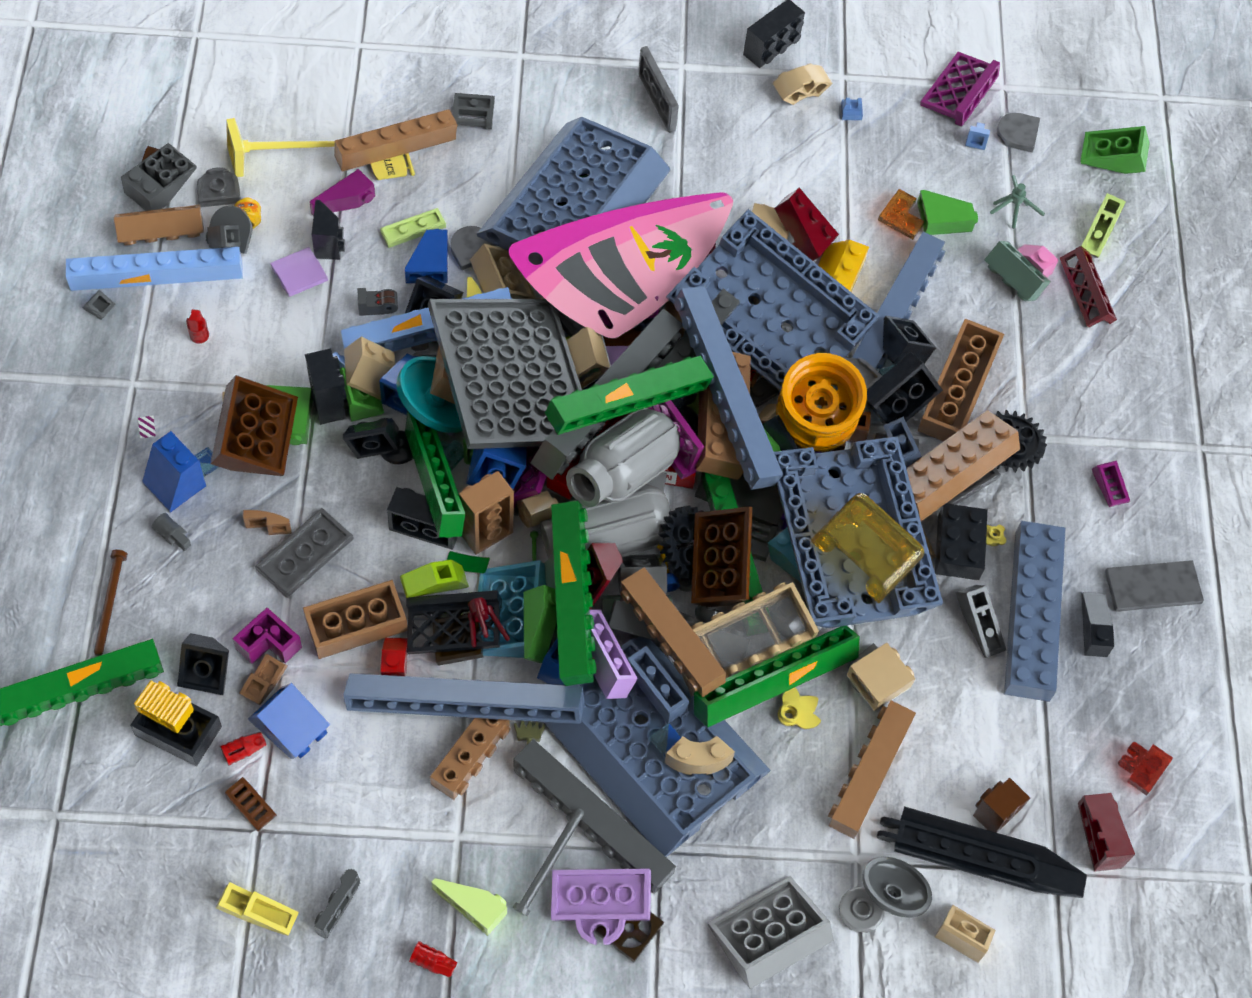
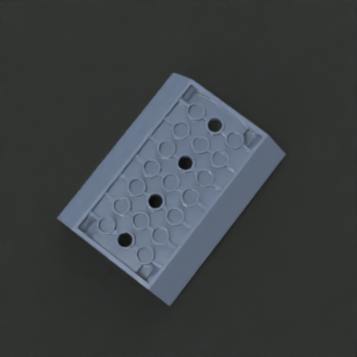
(616, 180)
(789, 291)
(813, 497)
(633, 770)

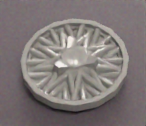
(859, 911)

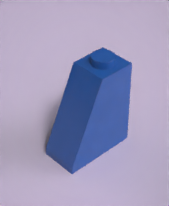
(429, 257)

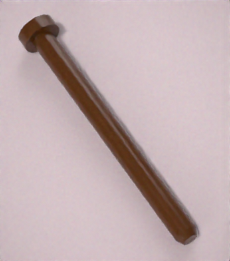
(118, 557)

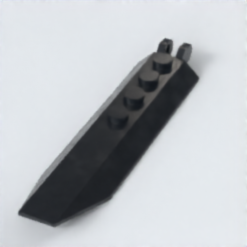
(983, 853)

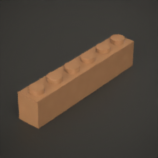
(395, 140)
(673, 632)
(872, 769)

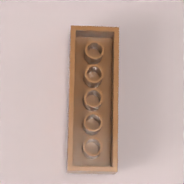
(961, 380)
(718, 452)
(961, 461)

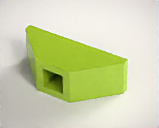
(434, 578)

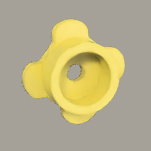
(995, 540)

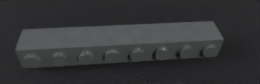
(599, 820)

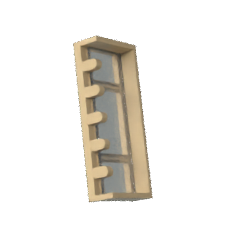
(757, 630)

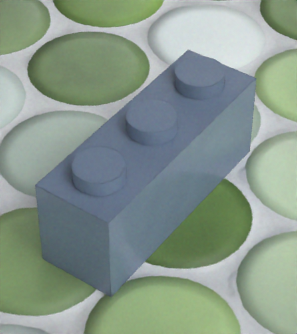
(658, 685)

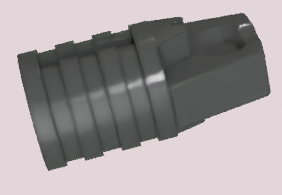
(171, 531)

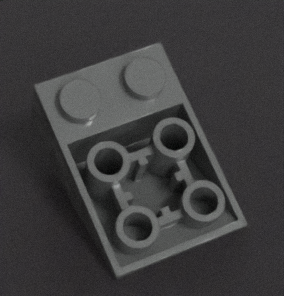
(158, 178)

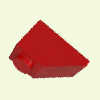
(394, 657)

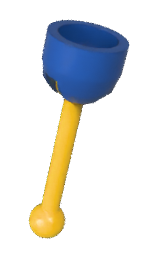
(672, 580)

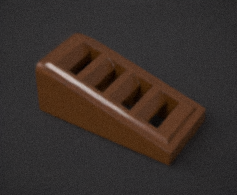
(236, 789)

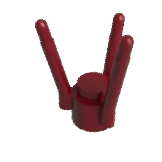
(479, 612)

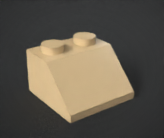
(366, 365)

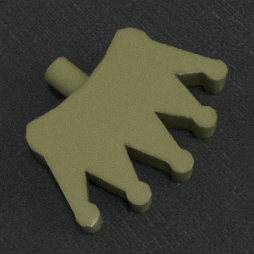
(528, 732)

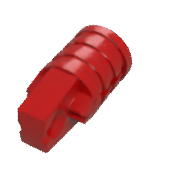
(197, 327)
(250, 744)
(432, 960)

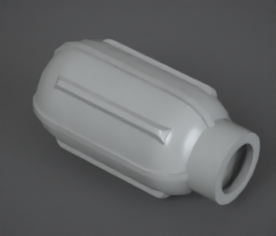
(624, 458)
(628, 523)

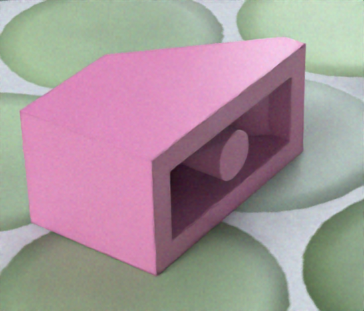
(1040, 258)

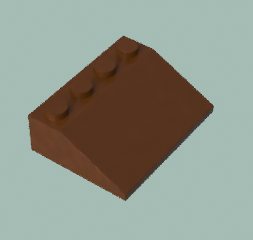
(254, 428)
(721, 557)

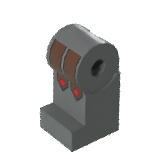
(377, 302)

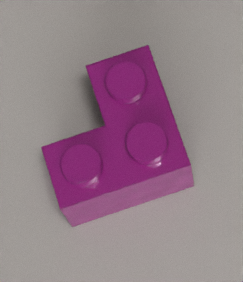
(267, 633)

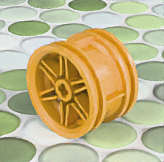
(824, 370)

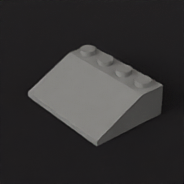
(771, 931)

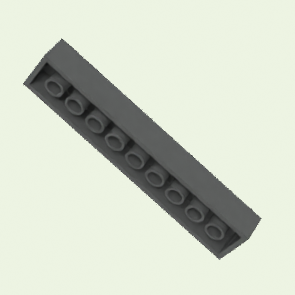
(641, 355)

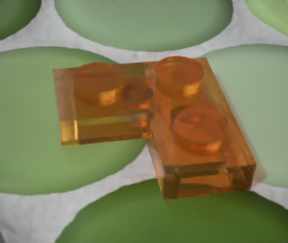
(897, 216)

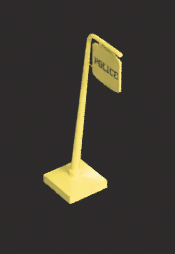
(237, 147)

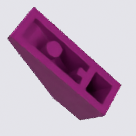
(347, 194)

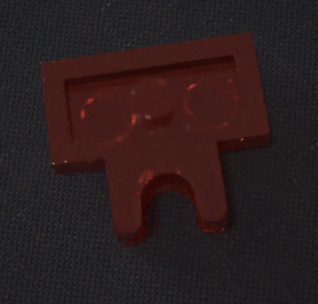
(1144, 766)

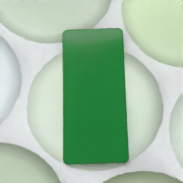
(470, 563)

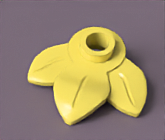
(801, 709)

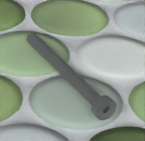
(523, 906)

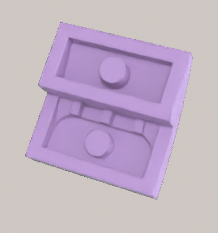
(299, 271)

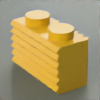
(164, 706)

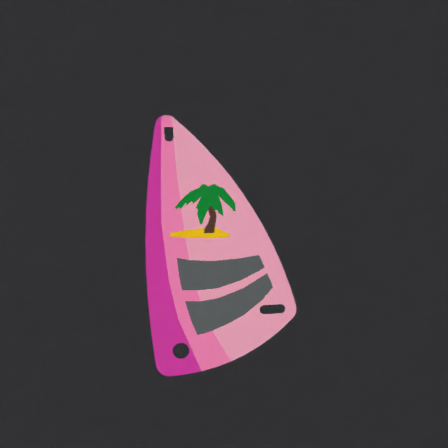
(622, 258)

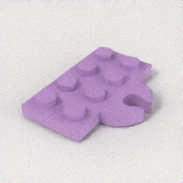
(601, 899)

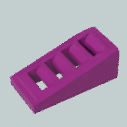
(1115, 474)

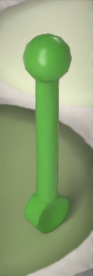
(534, 534)

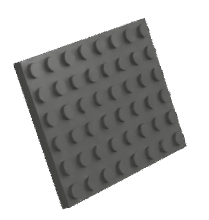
(503, 367)

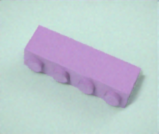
(613, 669)

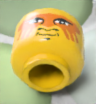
(252, 209)

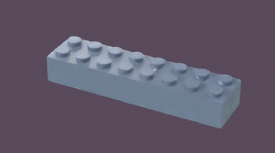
(1035, 611)

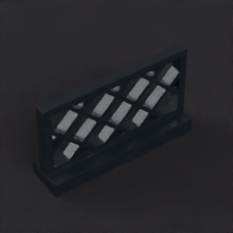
(449, 604)

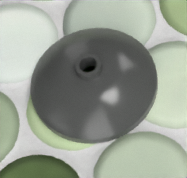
(897, 887)

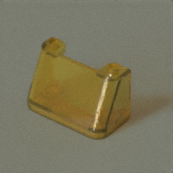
(872, 543)

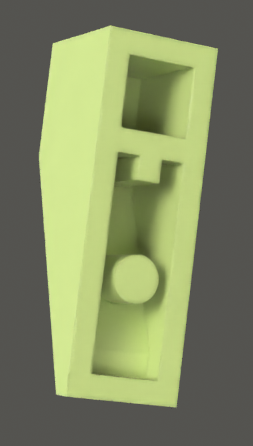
(1103, 224)
(473, 903)

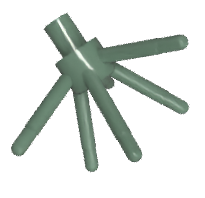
(1017, 197)

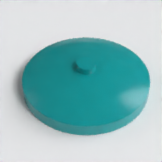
(414, 390)

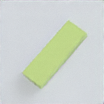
(412, 227)

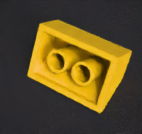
(844, 261)

